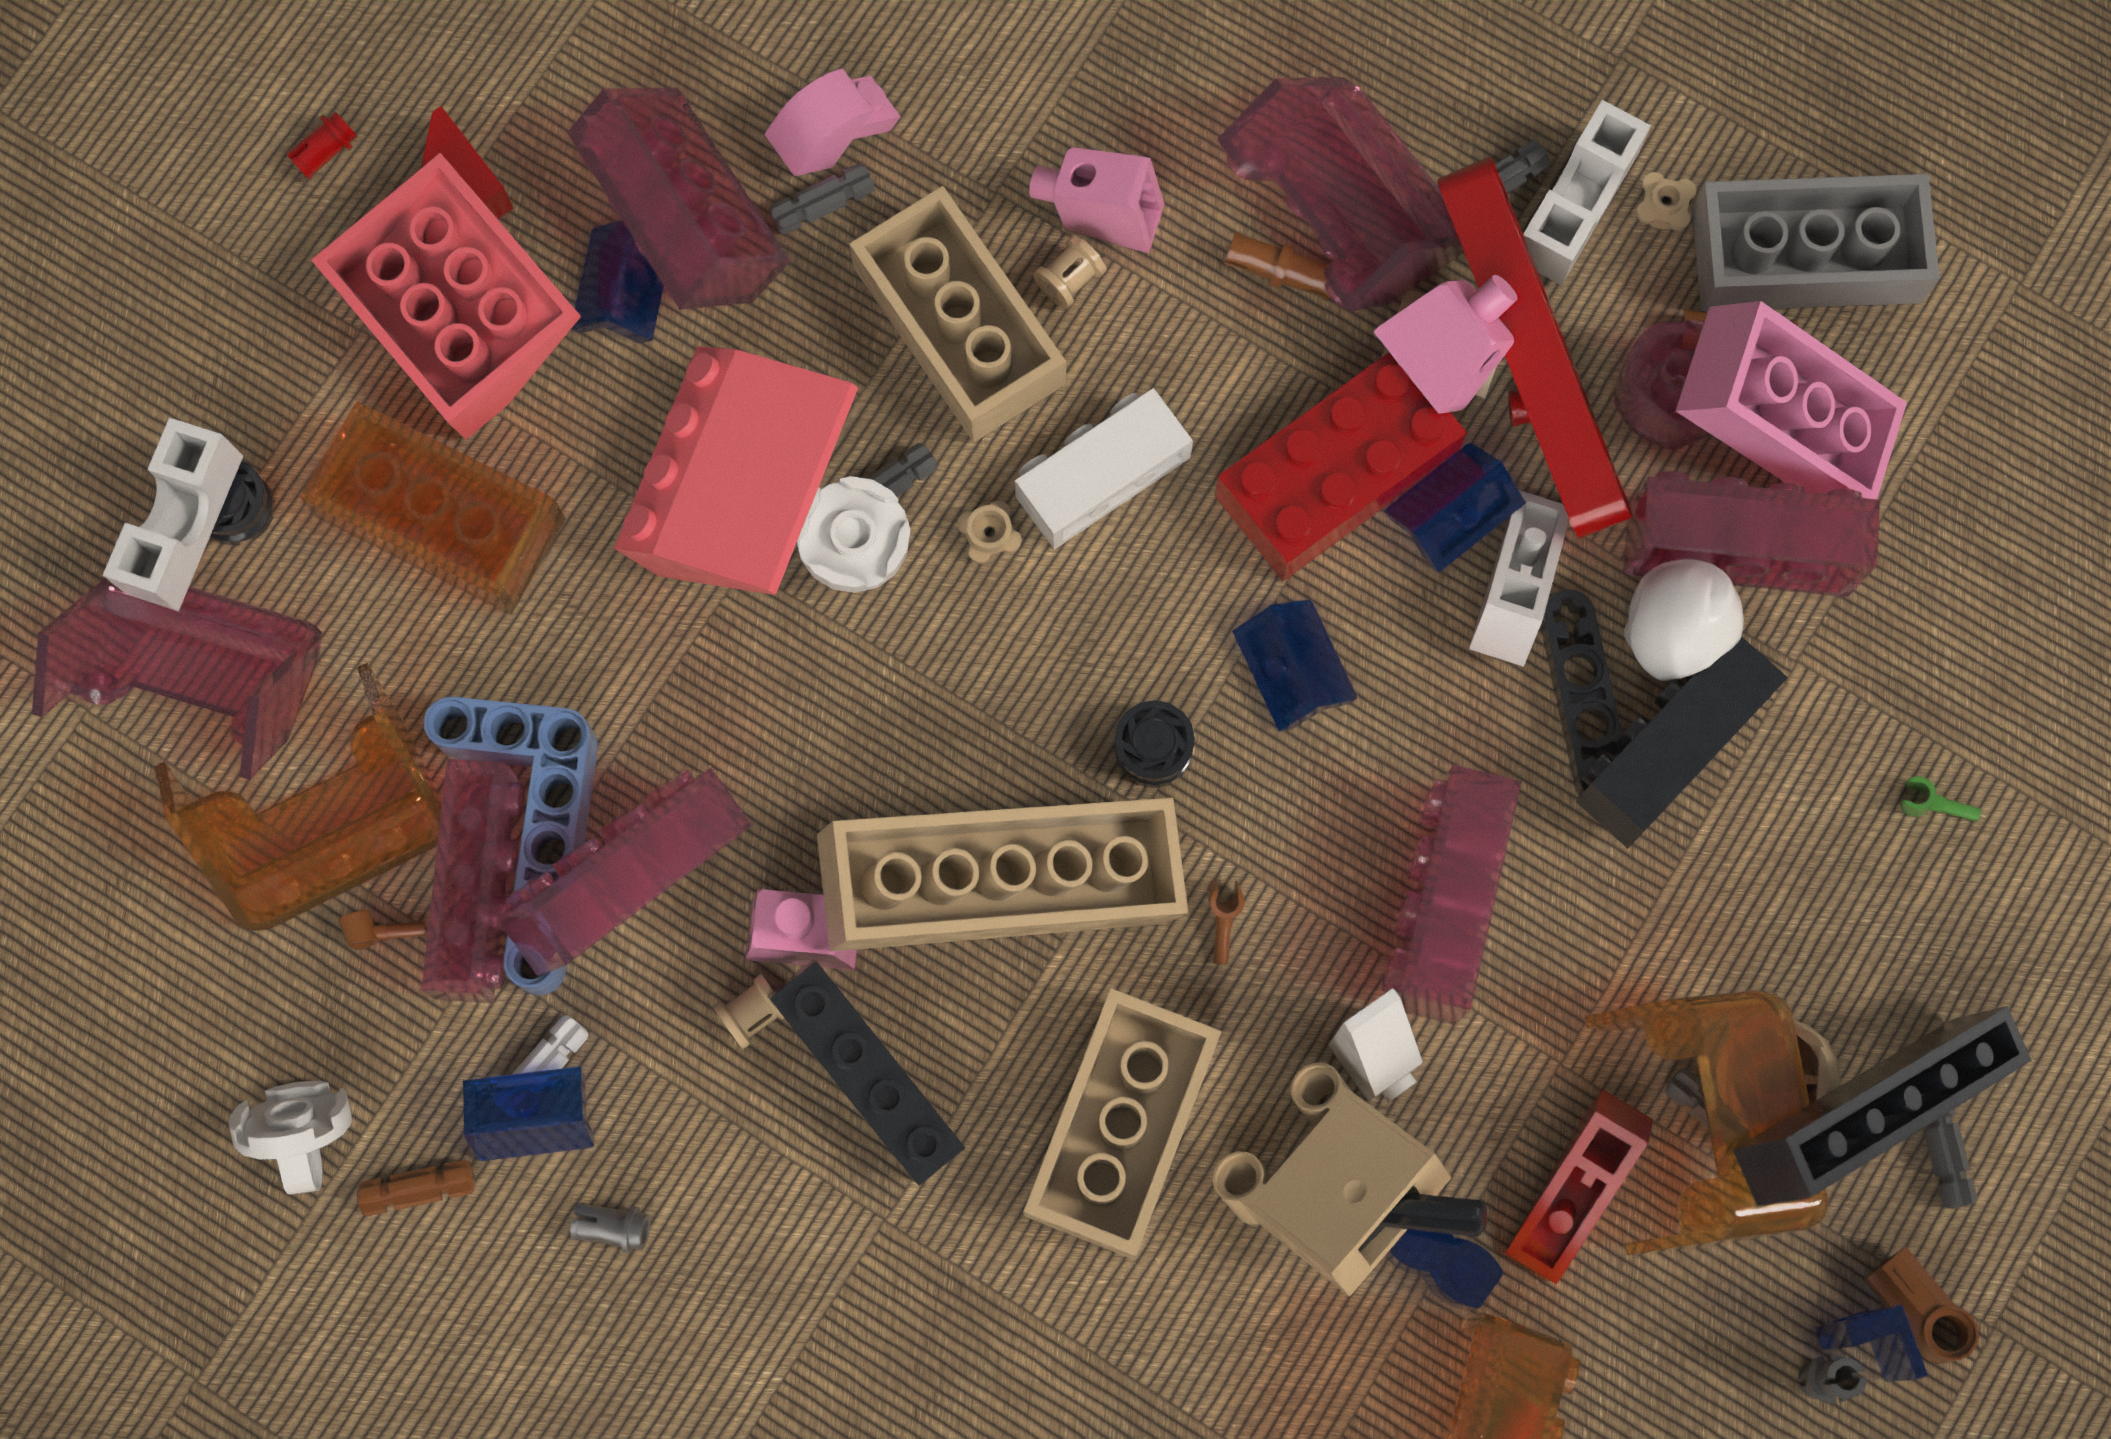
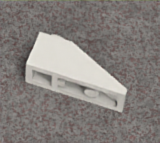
(1521, 580)
(1379, 1048)

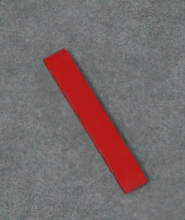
(1539, 352)

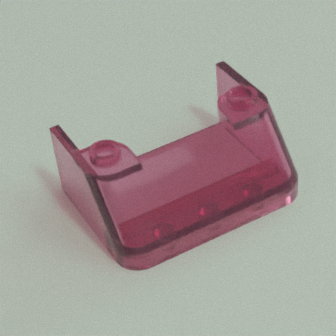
(205, 655)

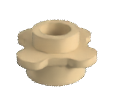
(1663, 216)
(989, 516)

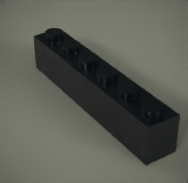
(1881, 1107)

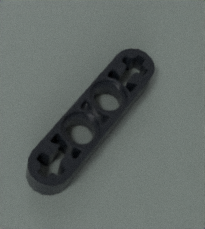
(1575, 699)

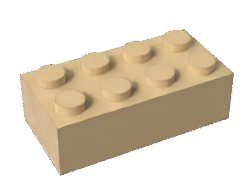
(958, 313)
(1122, 1124)

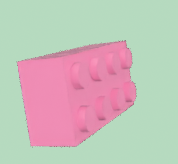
(1790, 402)

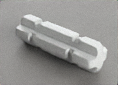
(551, 1054)

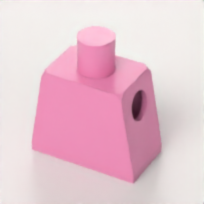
(1103, 196)
(1451, 339)
(792, 931)

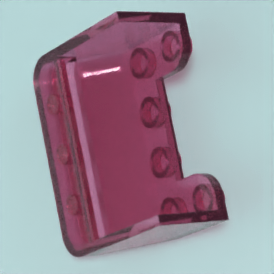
(1350, 182)

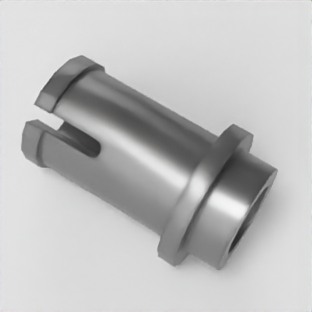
(611, 1226)

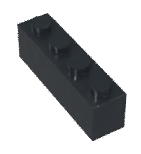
(1677, 742)

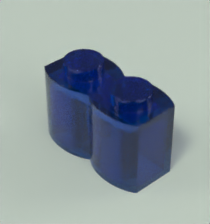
(1451, 1266)

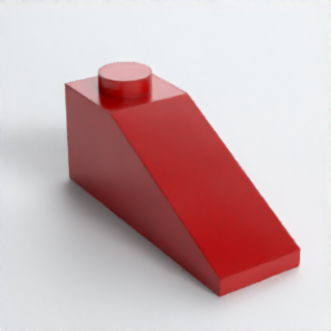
(1581, 1185)

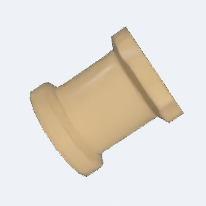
(1077, 254)
(748, 1012)

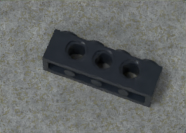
(866, 1072)

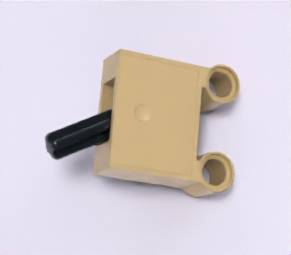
(1346, 1185)

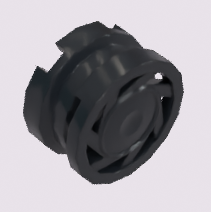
(245, 509)
(1154, 743)

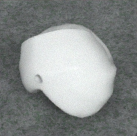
(1683, 618)

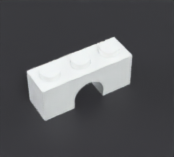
(1584, 190)
(192, 482)

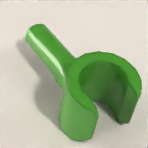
(1936, 802)

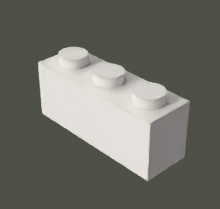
(1102, 466)

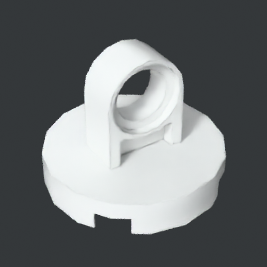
(854, 535)
(292, 1130)

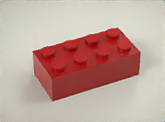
(1337, 466)

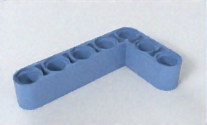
(549, 769)

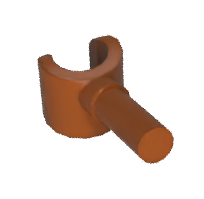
(1224, 918)
(362, 934)

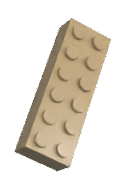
(1000, 873)

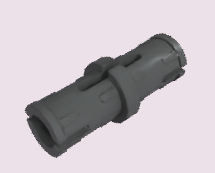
(1846, 1381)

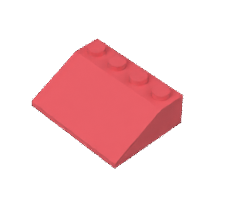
(449, 295)
(735, 470)

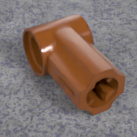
(1907, 1283)

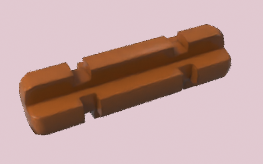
(415, 1188)

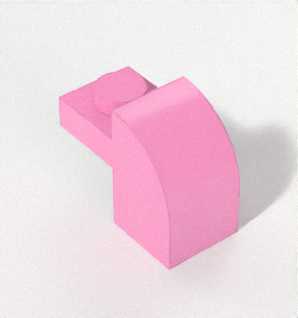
(825, 119)

